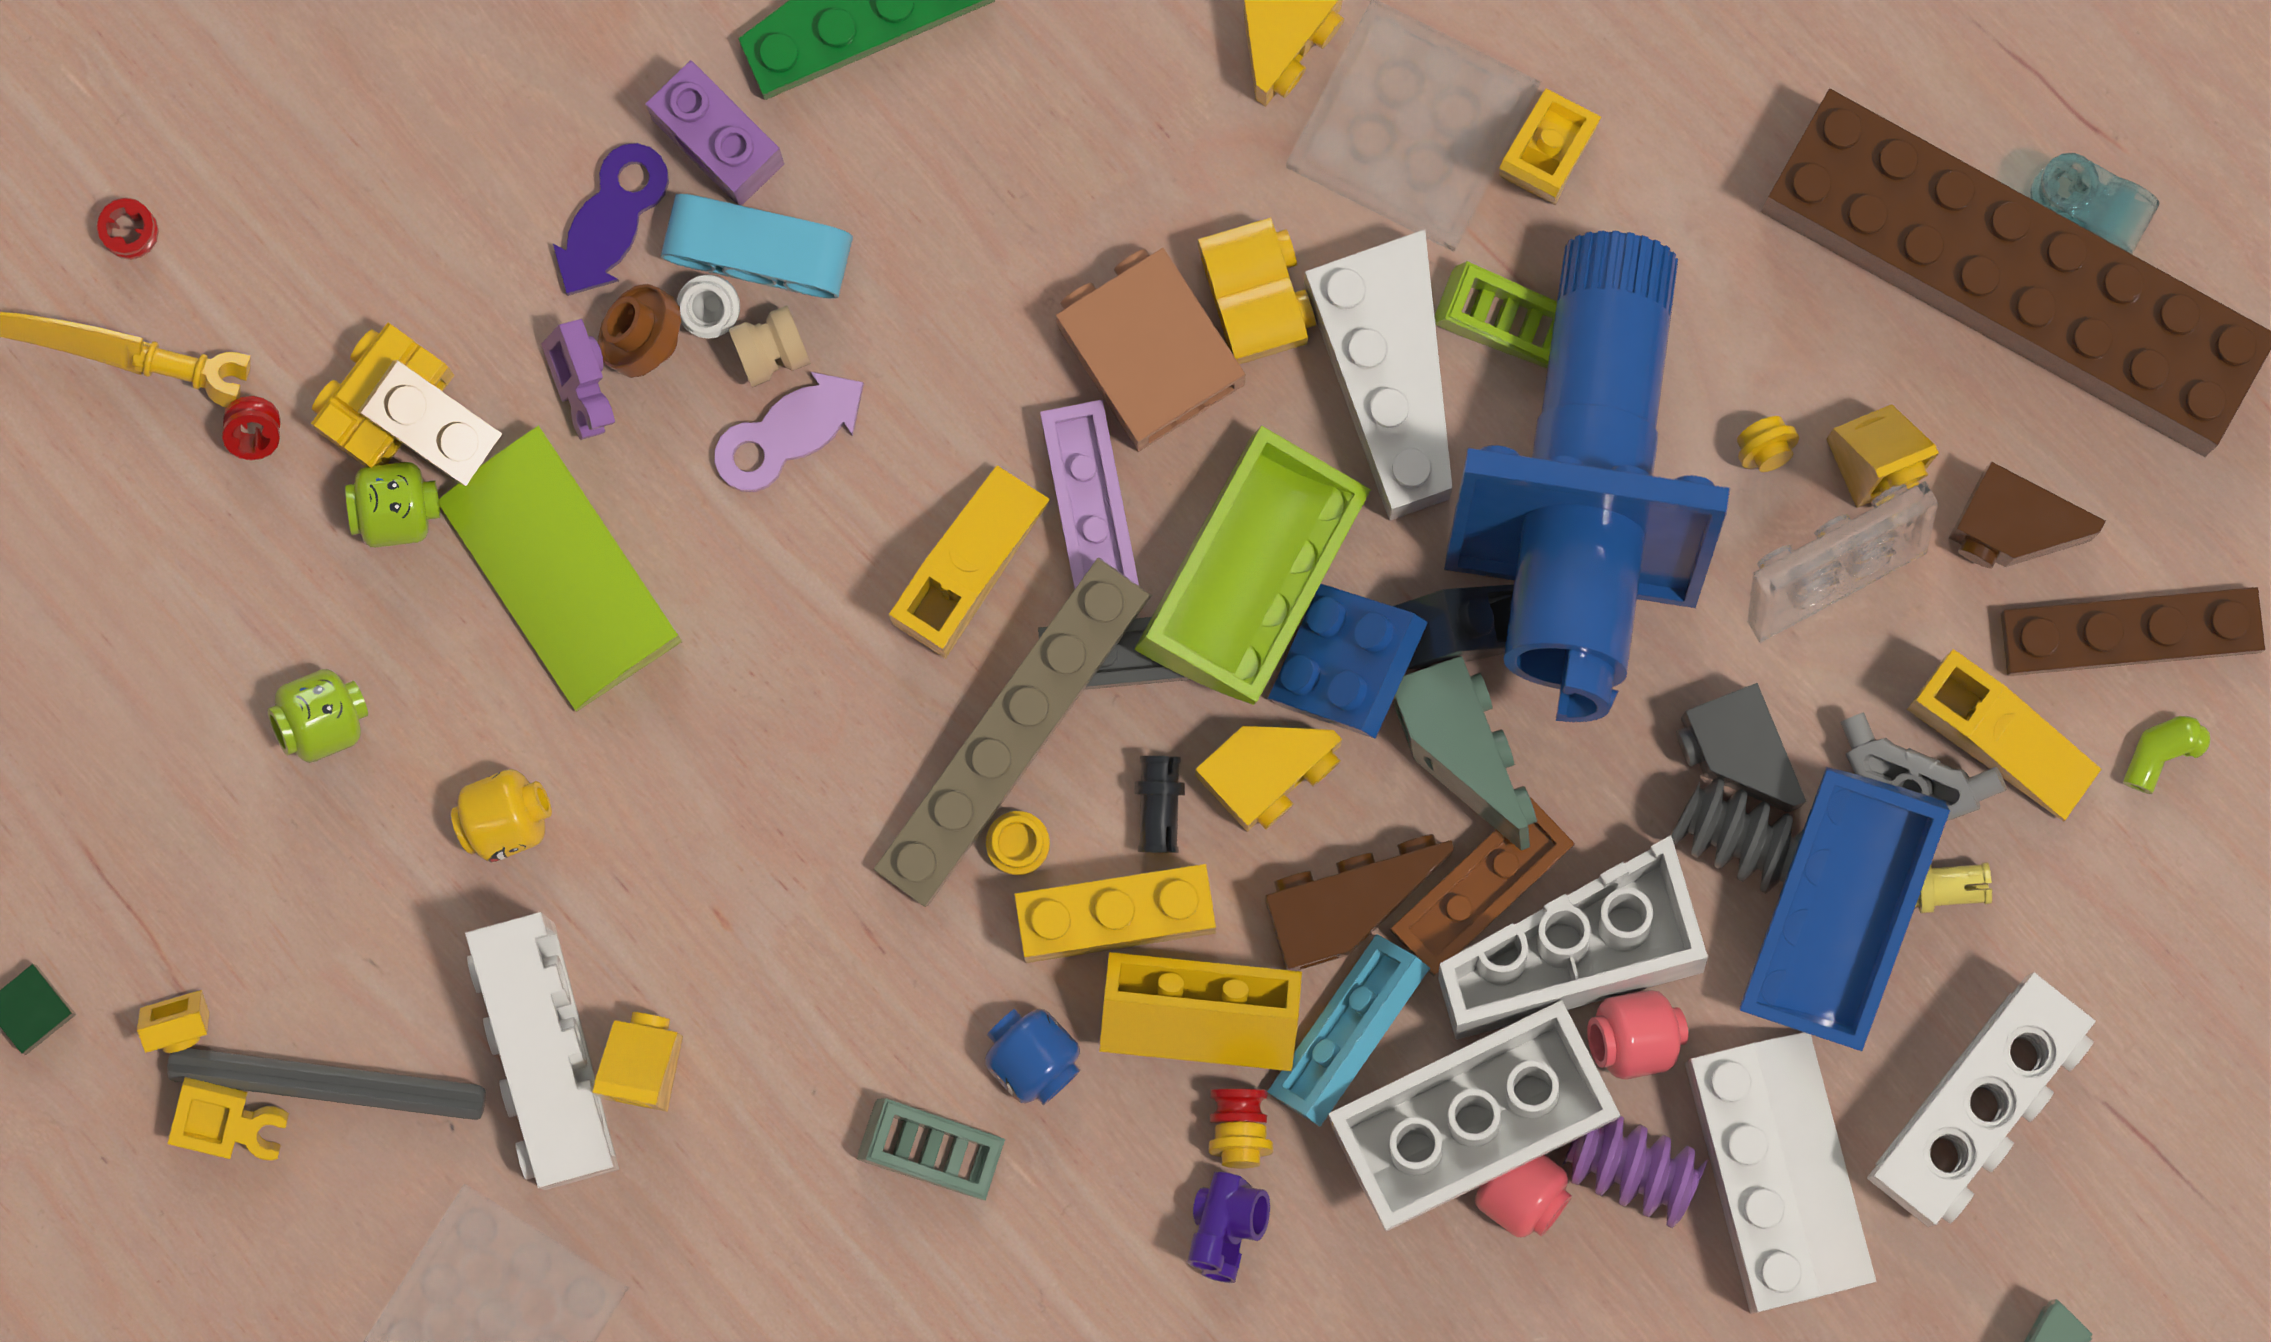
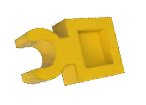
(214, 1118)

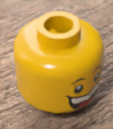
(501, 815)

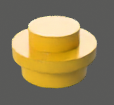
(1767, 444)
(1017, 843)
(1240, 1144)

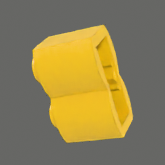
(1254, 290)

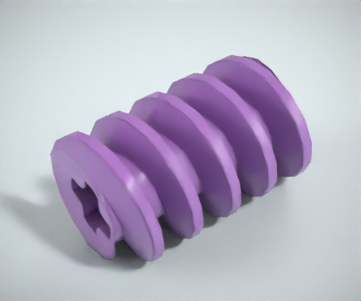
(1637, 1168)

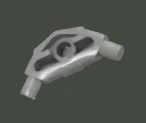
(1917, 771)

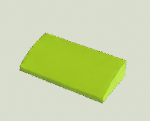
(1253, 568)
(558, 569)

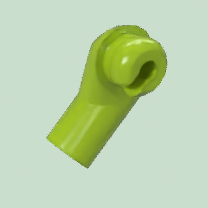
(2162, 743)

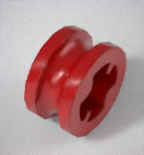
(137, 212)
(248, 445)
(1238, 1105)

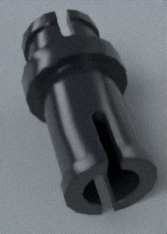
(1159, 803)

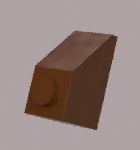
(2018, 521)

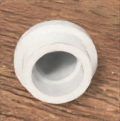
(708, 306)

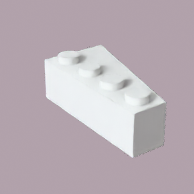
(1385, 354)
(1586, 946)
(542, 1051)

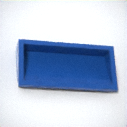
(1845, 907)

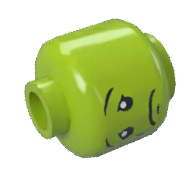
(391, 504)
(317, 715)

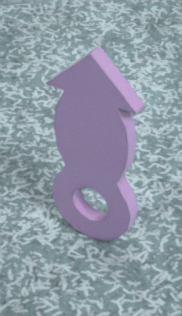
(790, 430)

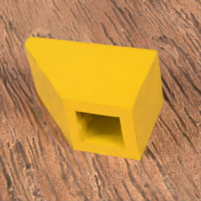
(1280, 38)
(1265, 764)

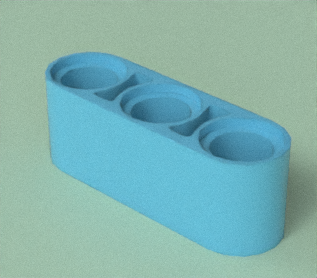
(756, 246)

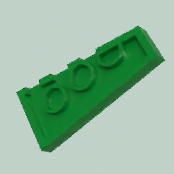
(821, 36)

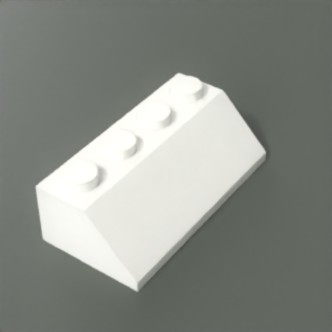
(1473, 1116)
(1780, 1171)

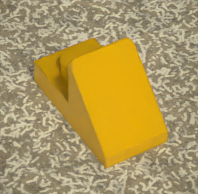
(1549, 146)

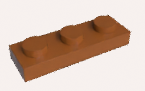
(1479, 891)

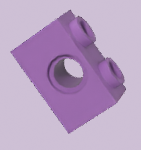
(715, 133)

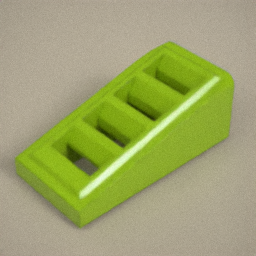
(1473, 326)

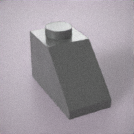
(1741, 744)

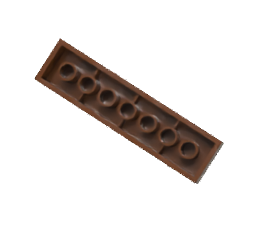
(2019, 273)

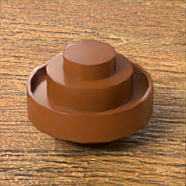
(640, 330)

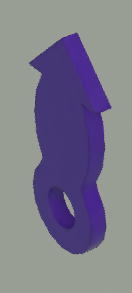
(610, 220)

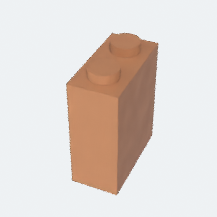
(1149, 347)

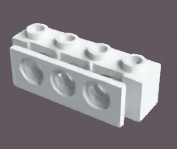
(2059, 1037)

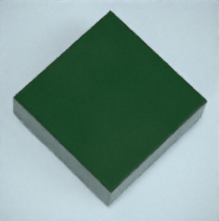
(32, 1009)

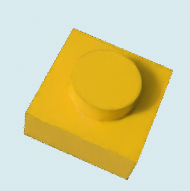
(173, 1023)

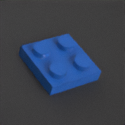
(1347, 660)

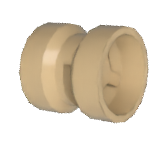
(769, 346)

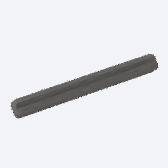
(329, 1083)

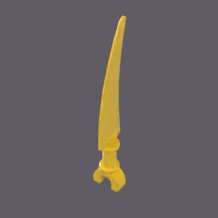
(130, 353)

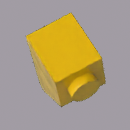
(639, 1062)

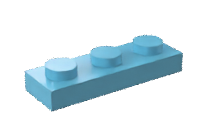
(1349, 1029)

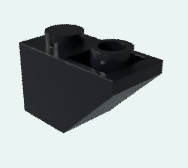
(1461, 623)

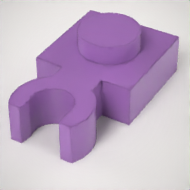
(577, 369)

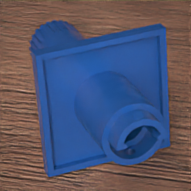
(1585, 516)

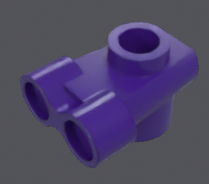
(1226, 1216)

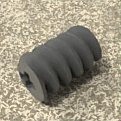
(1738, 833)

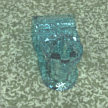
(2098, 199)

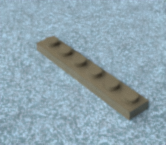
(1012, 732)

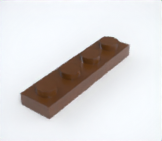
(2132, 631)

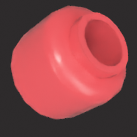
(1637, 1034)
(1526, 1197)

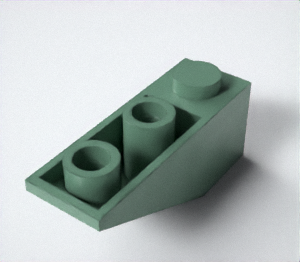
(1452, 740)

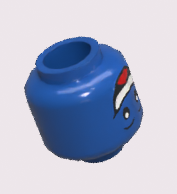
(1032, 1055)

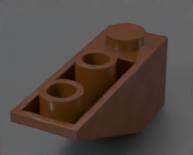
(1337, 913)

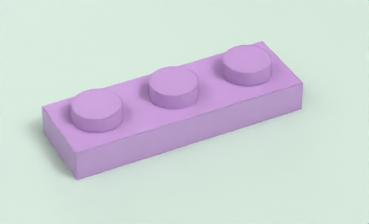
(1087, 489)

